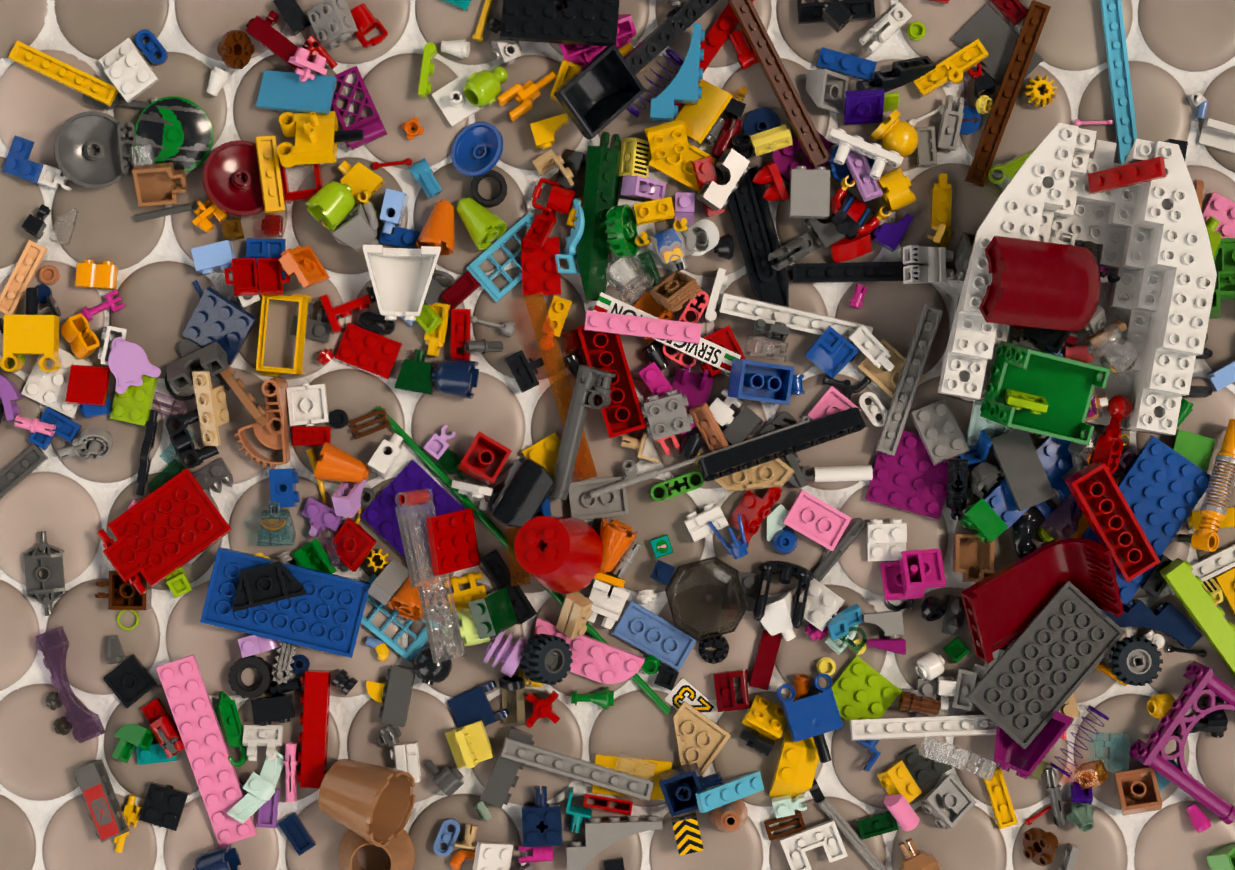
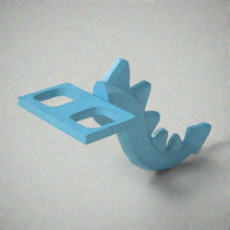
(570, 251)

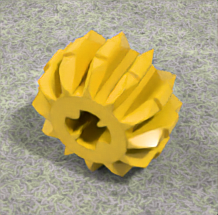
(1046, 87)

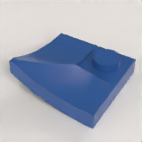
(265, 248)
(831, 352)

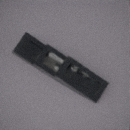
(900, 74)

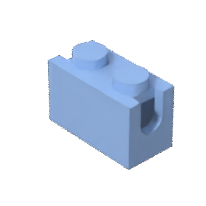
(213, 257)

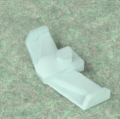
(259, 789)

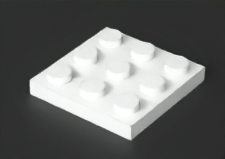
(52, 387)

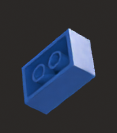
(760, 381)

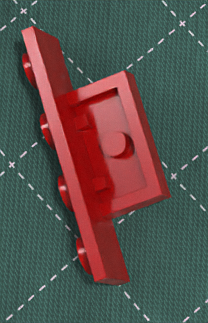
(753, 511)

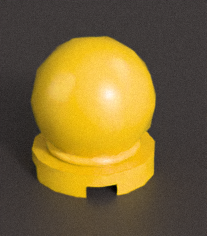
(896, 135)

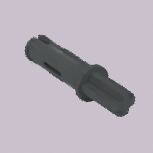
(1055, 796)

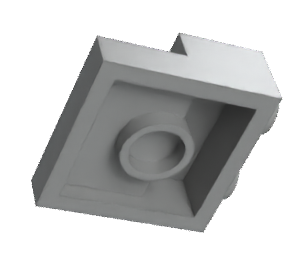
(947, 802)

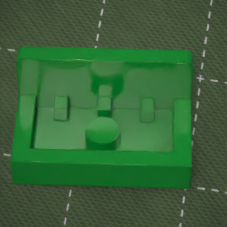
(314, 557)

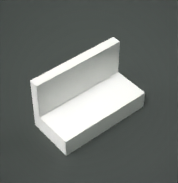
(1218, 135)

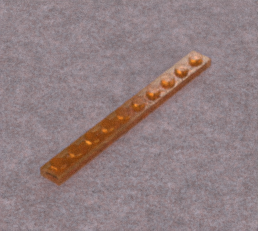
(557, 375)

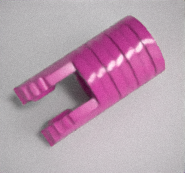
(540, 854)

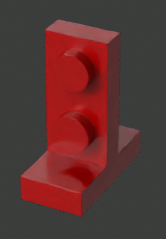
(343, 310)

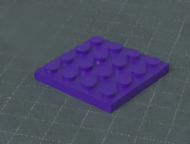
(382, 512)

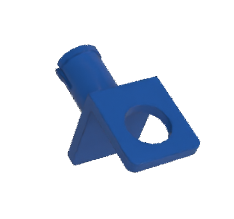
(870, 746)

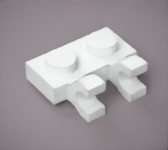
(262, 736)

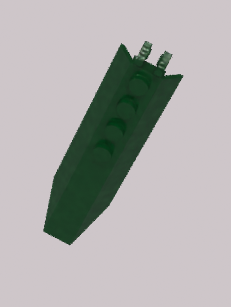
(598, 198)

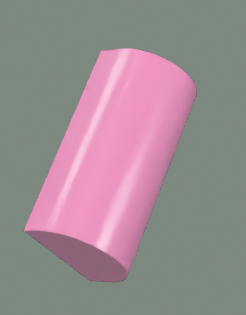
(901, 811)

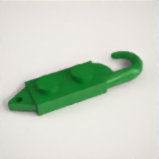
(231, 726)

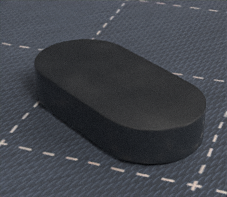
(511, 683)

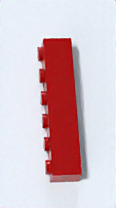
(315, 728)

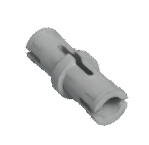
(626, 560)

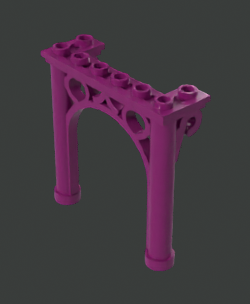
(1201, 682)

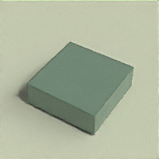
(482, 810)

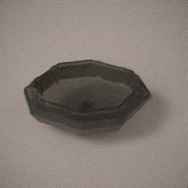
(689, 604)

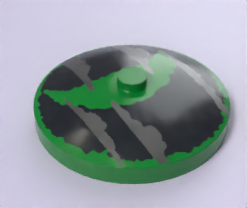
(177, 132)

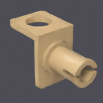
(637, 444)
(469, 838)

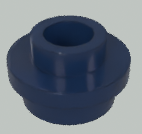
(304, 660)

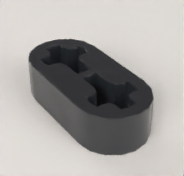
(374, 327)

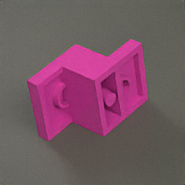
(912, 574)

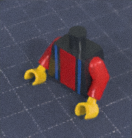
(851, 214)

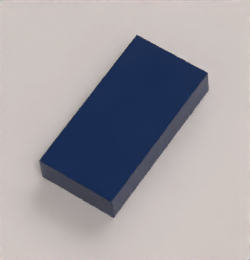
(297, 833)

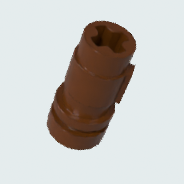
(920, 704)

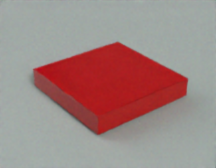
(88, 385)
(353, 544)

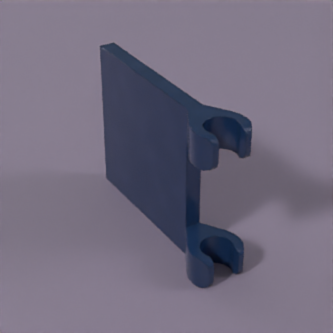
(475, 707)

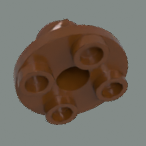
(235, 49)
(1039, 846)

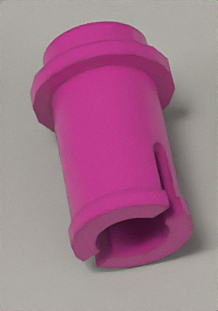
(858, 296)

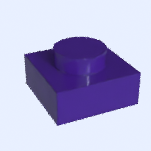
(1081, 795)

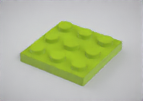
(863, 692)

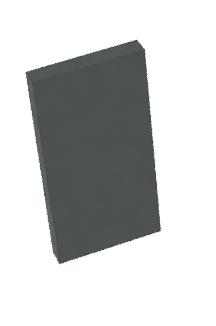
(1022, 468)

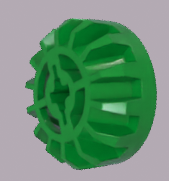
(621, 231)

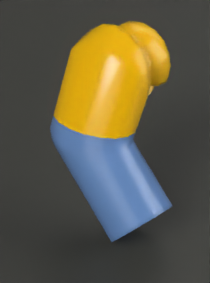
(380, 646)

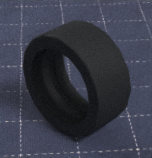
(493, 202)

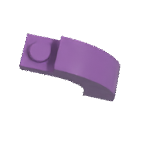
(10, 394)

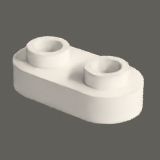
(873, 409)

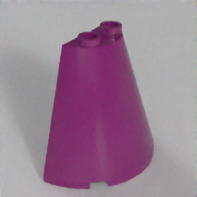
(1026, 760)

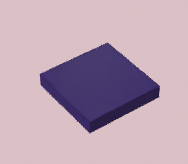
(863, 106)

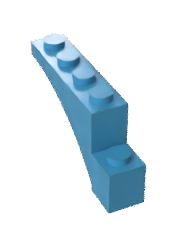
(685, 84)

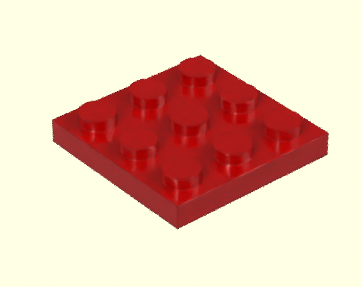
(452, 541)

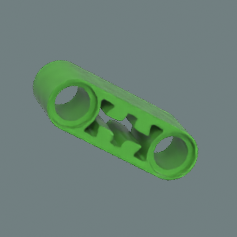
(671, 483)

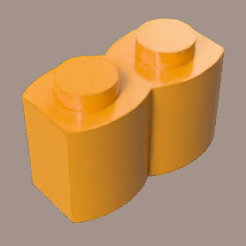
(96, 275)
(81, 338)

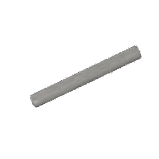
(851, 835)

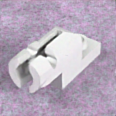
(886, 27)

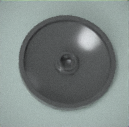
(89, 150)

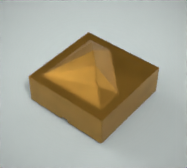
(232, 229)

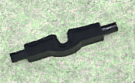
(147, 446)

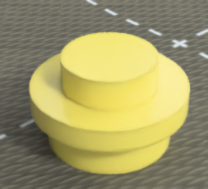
(984, 104)
(826, 665)

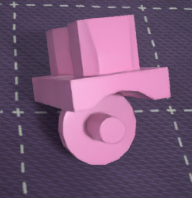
(316, 67)

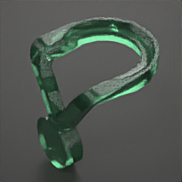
(855, 649)

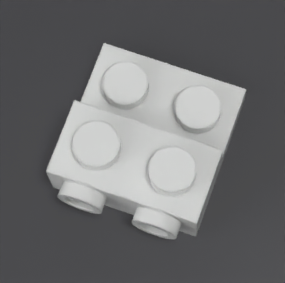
(886, 539)

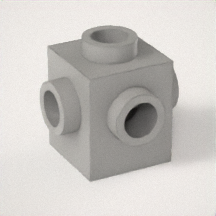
(506, 51)
(1097, 322)

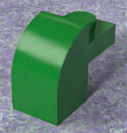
(131, 736)

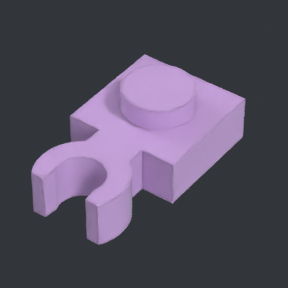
(437, 444)

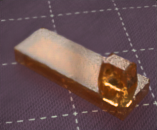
(518, 574)

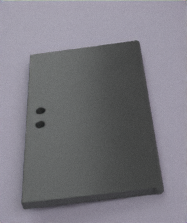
(996, 38)

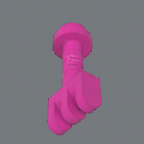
(110, 303)

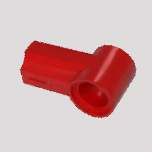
(743, 49)

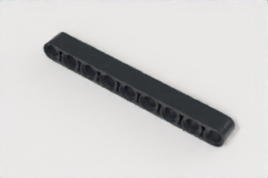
(781, 444)

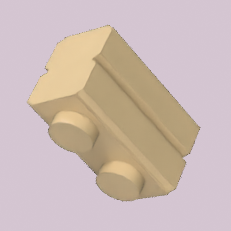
(574, 615)

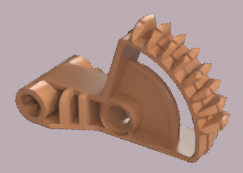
(277, 408)

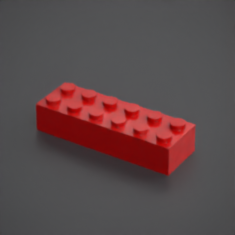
(607, 353)
(1112, 520)

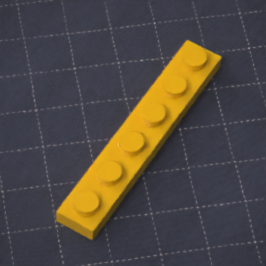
(63, 73)

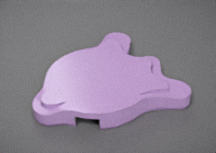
(129, 364)

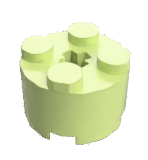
(468, 628)

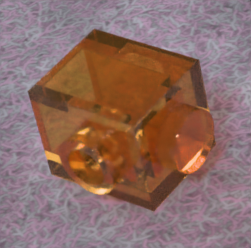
(1091, 774)

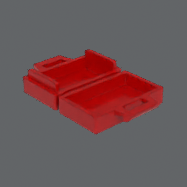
(248, 274)

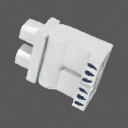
(933, 263)

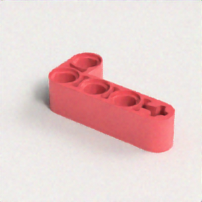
(677, 357)

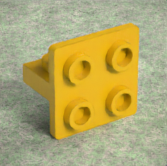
(667, 139)
(765, 718)

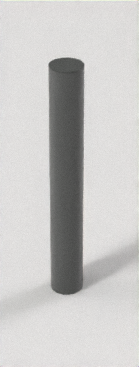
(163, 212)

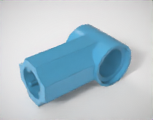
(423, 174)

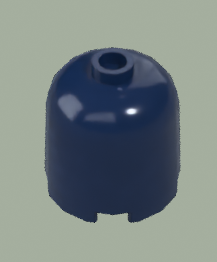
(456, 377)
(218, 859)

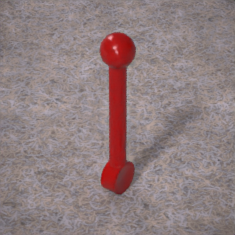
(376, 165)
(1028, 821)

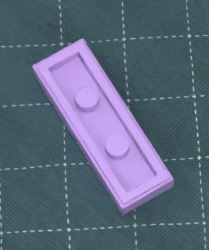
(860, 172)

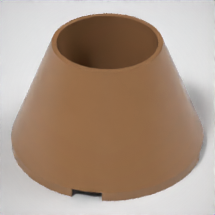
(399, 850)

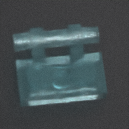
(1117, 752)

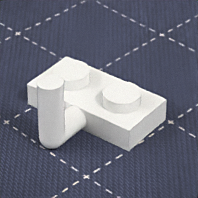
(477, 491)

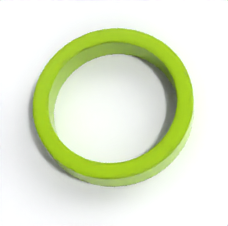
(125, 628)

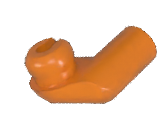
(460, 855)

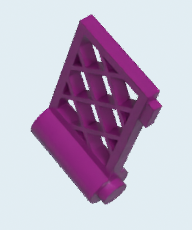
(371, 126)

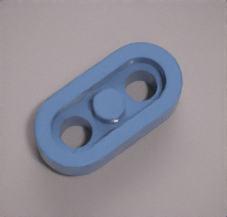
(447, 837)

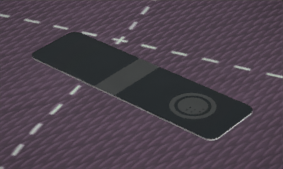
(816, 792)

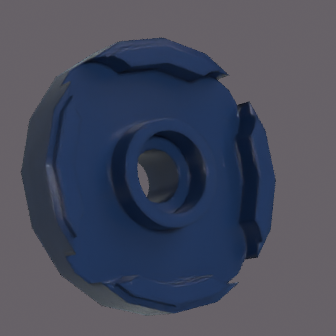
(760, 116)

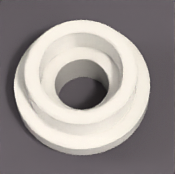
(646, 596)

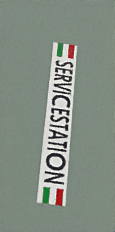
(704, 351)

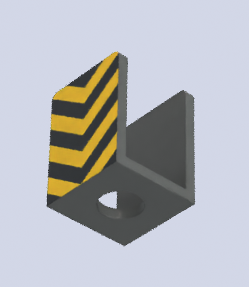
(687, 834)

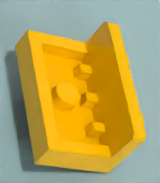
(899, 781)

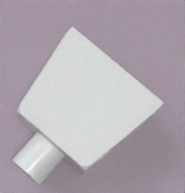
(381, 463)
(779, 616)

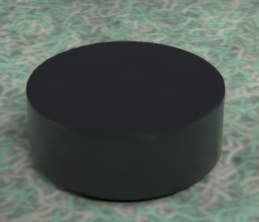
(338, 419)

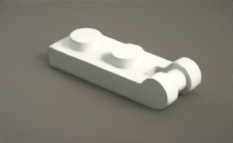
(716, 296)

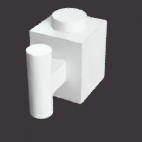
(722, 410)

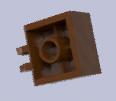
(120, 598)

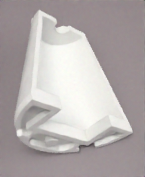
(400, 278)

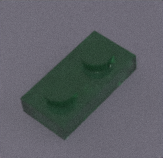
(167, 474)

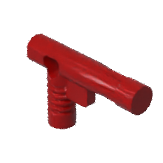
(320, 51)

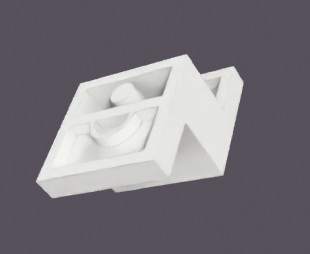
(128, 70)

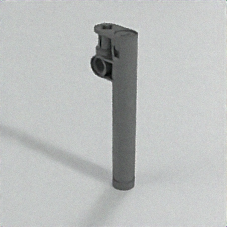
(588, 386)

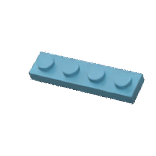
(729, 791)

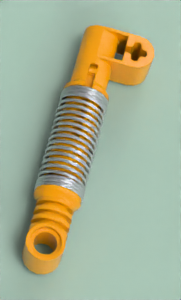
(1217, 494)

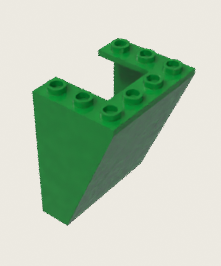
(1061, 380)

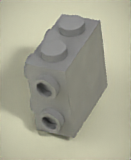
(332, 22)
(667, 414)

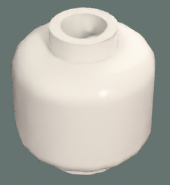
(930, 666)

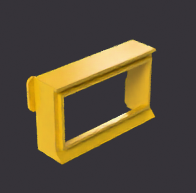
(303, 301)

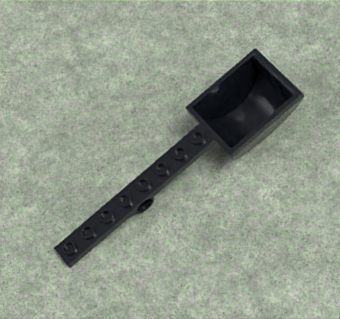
(610, 81)

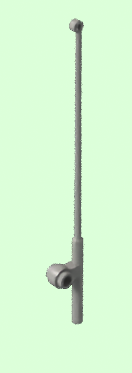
(630, 468)

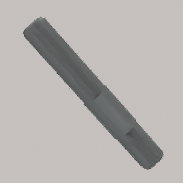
(840, 548)

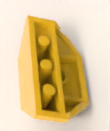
(794, 767)

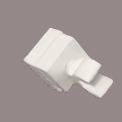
(945, 687)

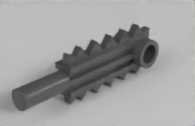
(283, 663)

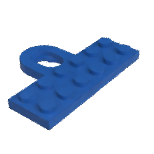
(1056, 463)

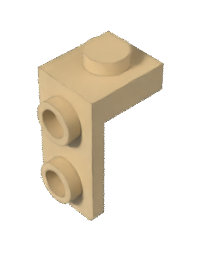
(548, 161)

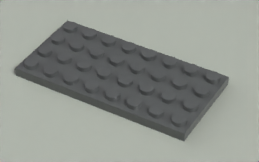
(1045, 664)

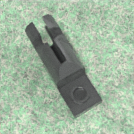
(793, 251)

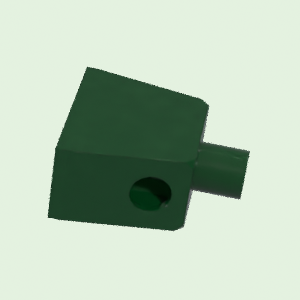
(416, 374)

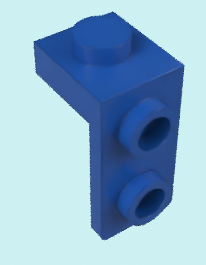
(979, 452)

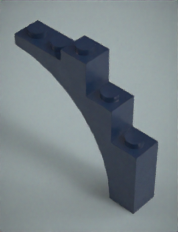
(1164, 619)

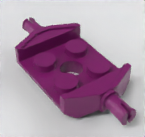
(786, 158)

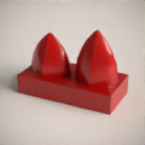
(769, 174)

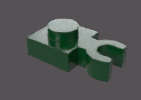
(449, 461)

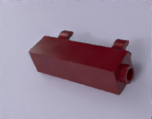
(272, 39)

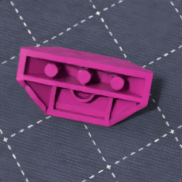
(583, 53)

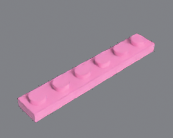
(642, 327)

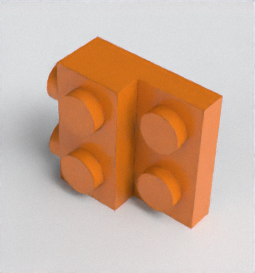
(304, 264)

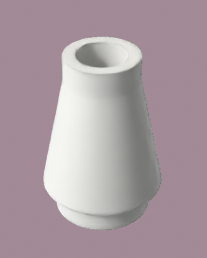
(456, 47)
(217, 80)

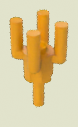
(524, 95)

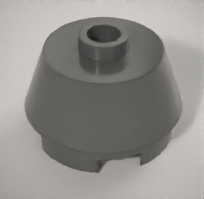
(984, 478)

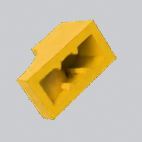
(545, 130)

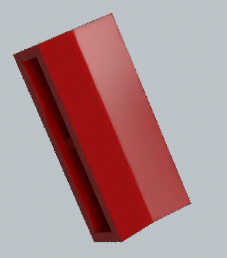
(607, 808)

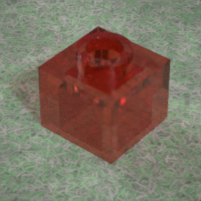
(272, 225)

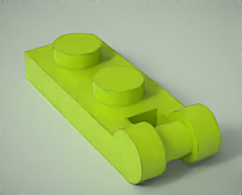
(427, 69)

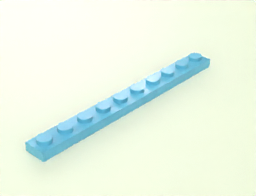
(1119, 76)

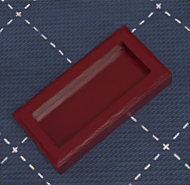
(460, 290)

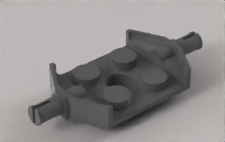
(51, 559)

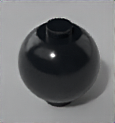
(430, 671)

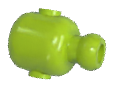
(485, 86)

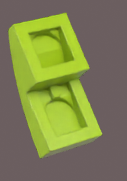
(178, 582)

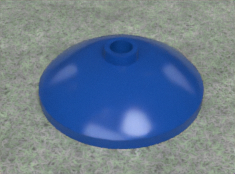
(471, 144)

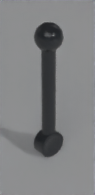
(1170, 648)

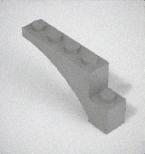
(602, 834)

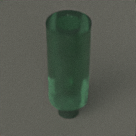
(649, 266)

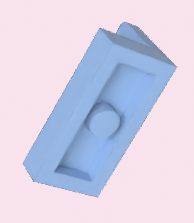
(1222, 376)

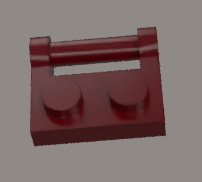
(726, 692)

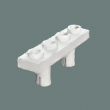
(857, 144)

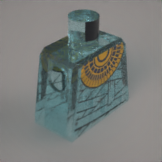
(276, 527)

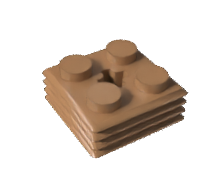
(675, 291)

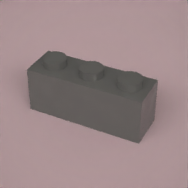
(397, 695)

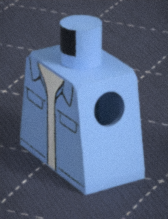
(396, 202)

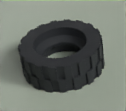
(250, 691)

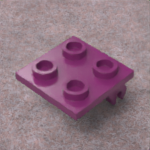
(693, 385)

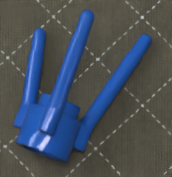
(737, 548)

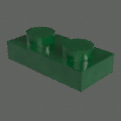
(876, 825)

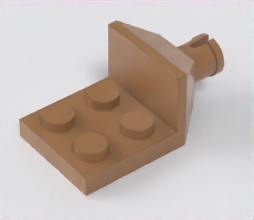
(916, 859)

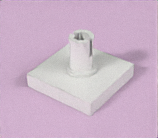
(453, 101)

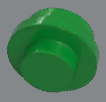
(651, 664)

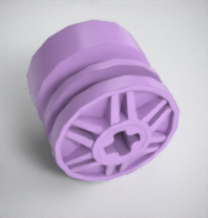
(506, 652)

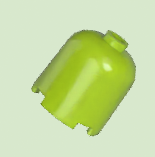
(331, 204)

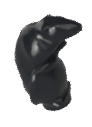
(1023, 533)

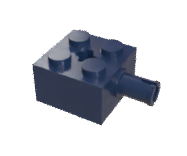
(687, 778)
(542, 811)

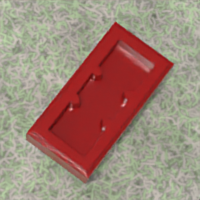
(311, 435)

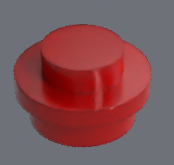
(325, 356)

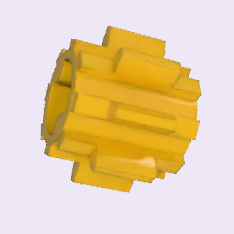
(383, 557)

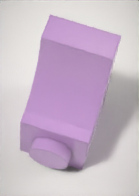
(642, 188)
(684, 207)
(348, 498)
(255, 644)

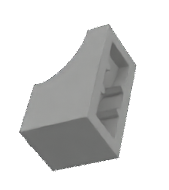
(889, 621)

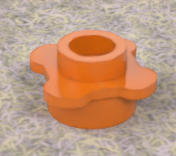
(414, 122)

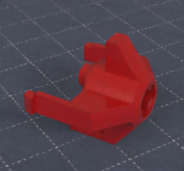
(542, 708)

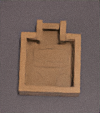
(158, 184)
(972, 557)

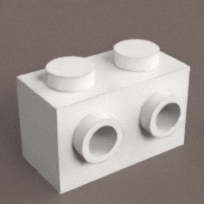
(109, 335)

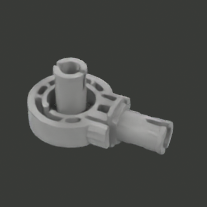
(89, 445)

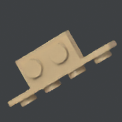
(211, 407)

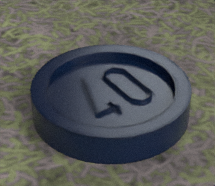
(43, 292)

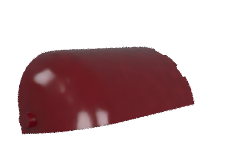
(1040, 284)

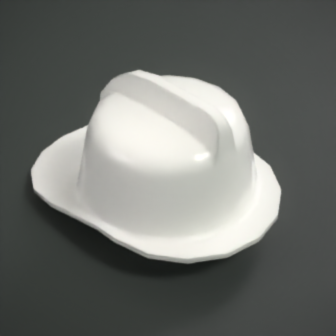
(706, 236)

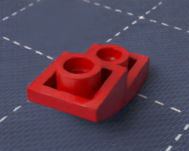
(850, 249)

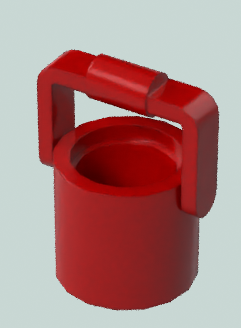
(366, 23)
(559, 198)

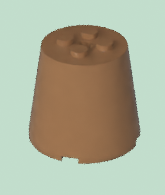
(368, 799)

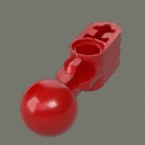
(1109, 444)

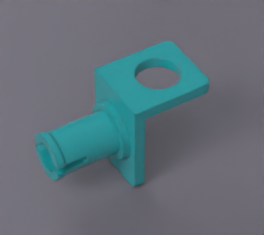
(577, 814)

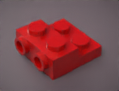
(725, 339)

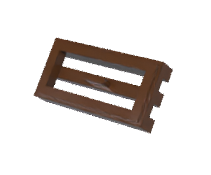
(355, 429)
(783, 825)

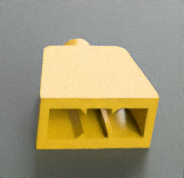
(360, 179)

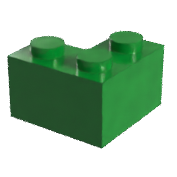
(984, 520)

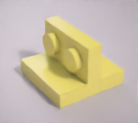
(469, 745)

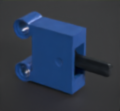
(812, 715)

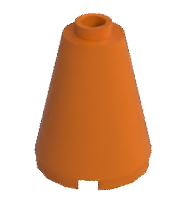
(439, 228)
(340, 466)
(616, 540)
(407, 601)

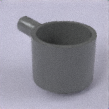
(447, 779)

